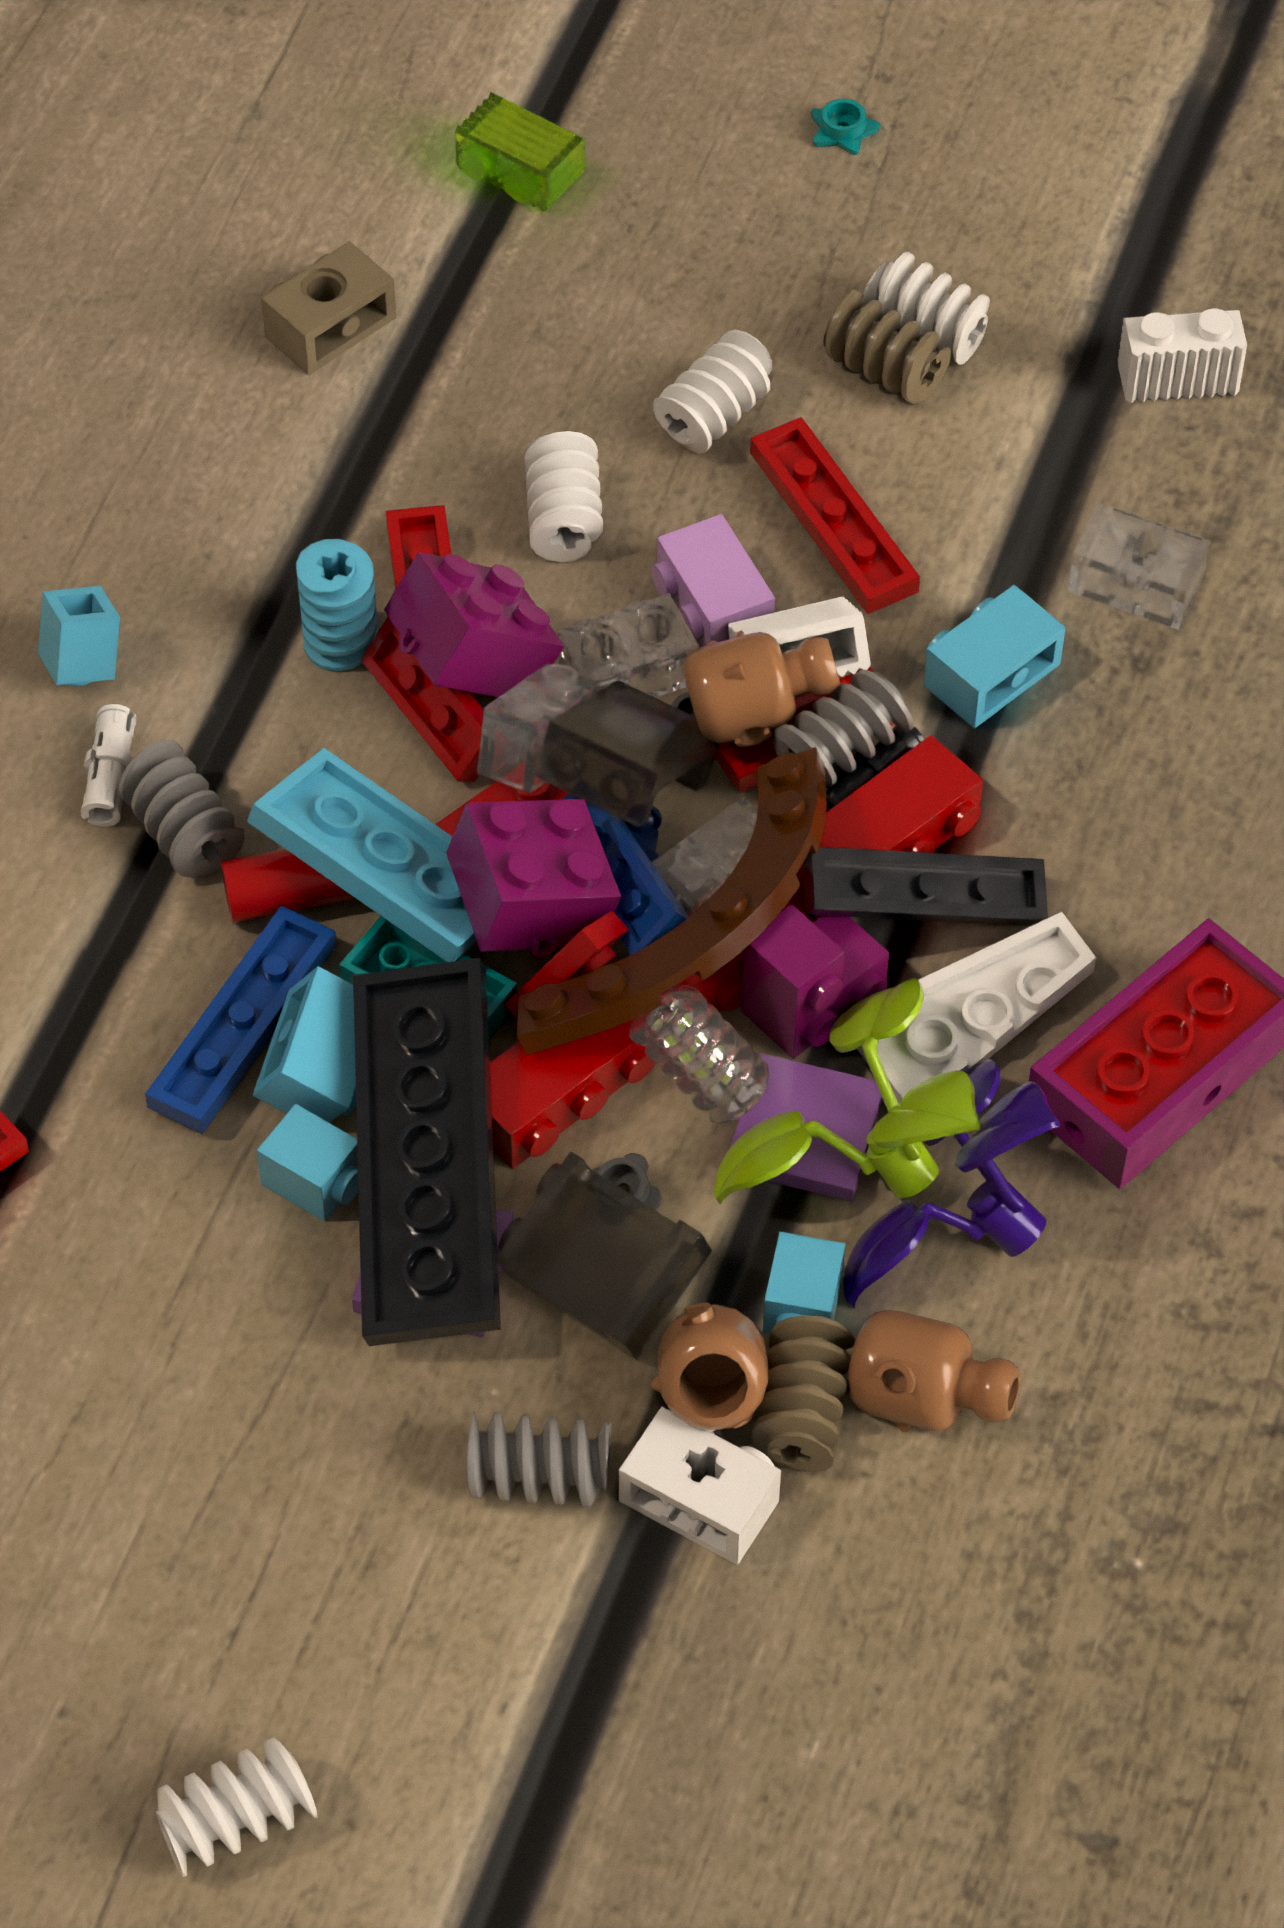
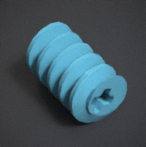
(336, 603)

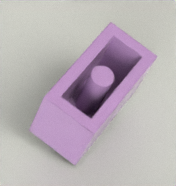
(710, 578)

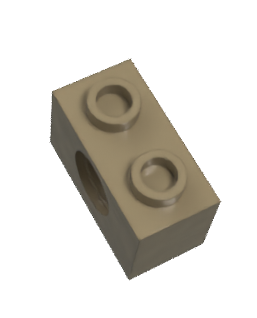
(328, 307)

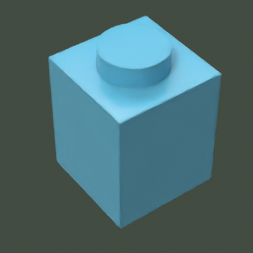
(78, 635)
(310, 1163)
(803, 1279)

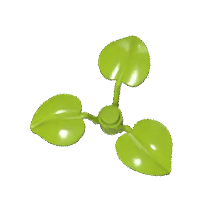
(926, 1112)

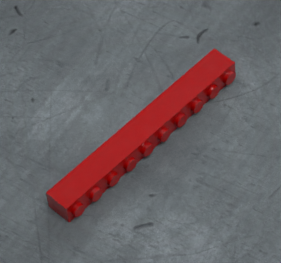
(903, 808)

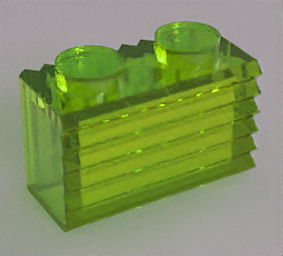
(519, 152)

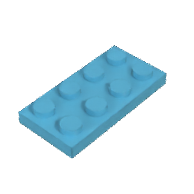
(369, 849)

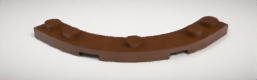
(754, 894)

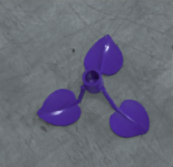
(995, 1204)

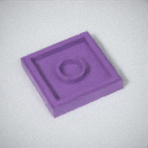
(835, 1100)

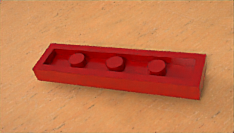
(834, 515)

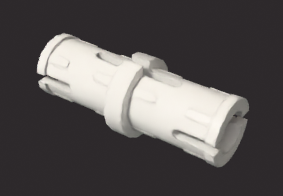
(106, 764)

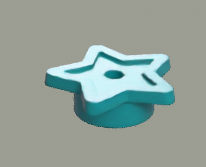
(846, 113)

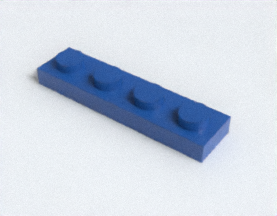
(646, 901)
(239, 1020)

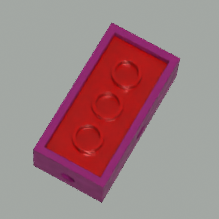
(1163, 1052)

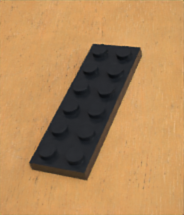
(425, 1153)

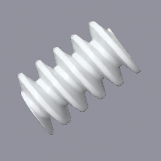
(930, 305)
(715, 391)
(563, 495)
(232, 1804)

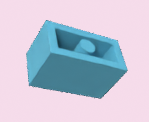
(993, 655)
(313, 1049)

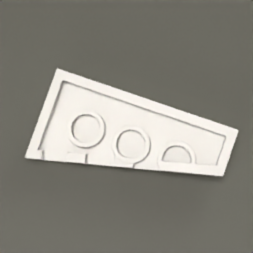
(985, 1002)

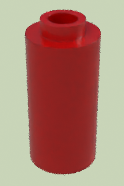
(265, 881)

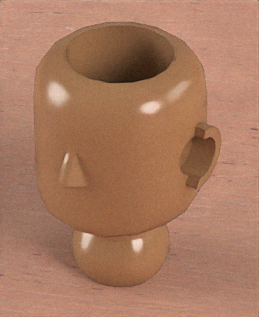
(749, 686)
(712, 1367)
(925, 1373)

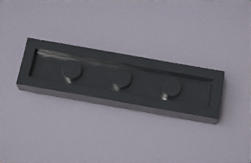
(924, 886)

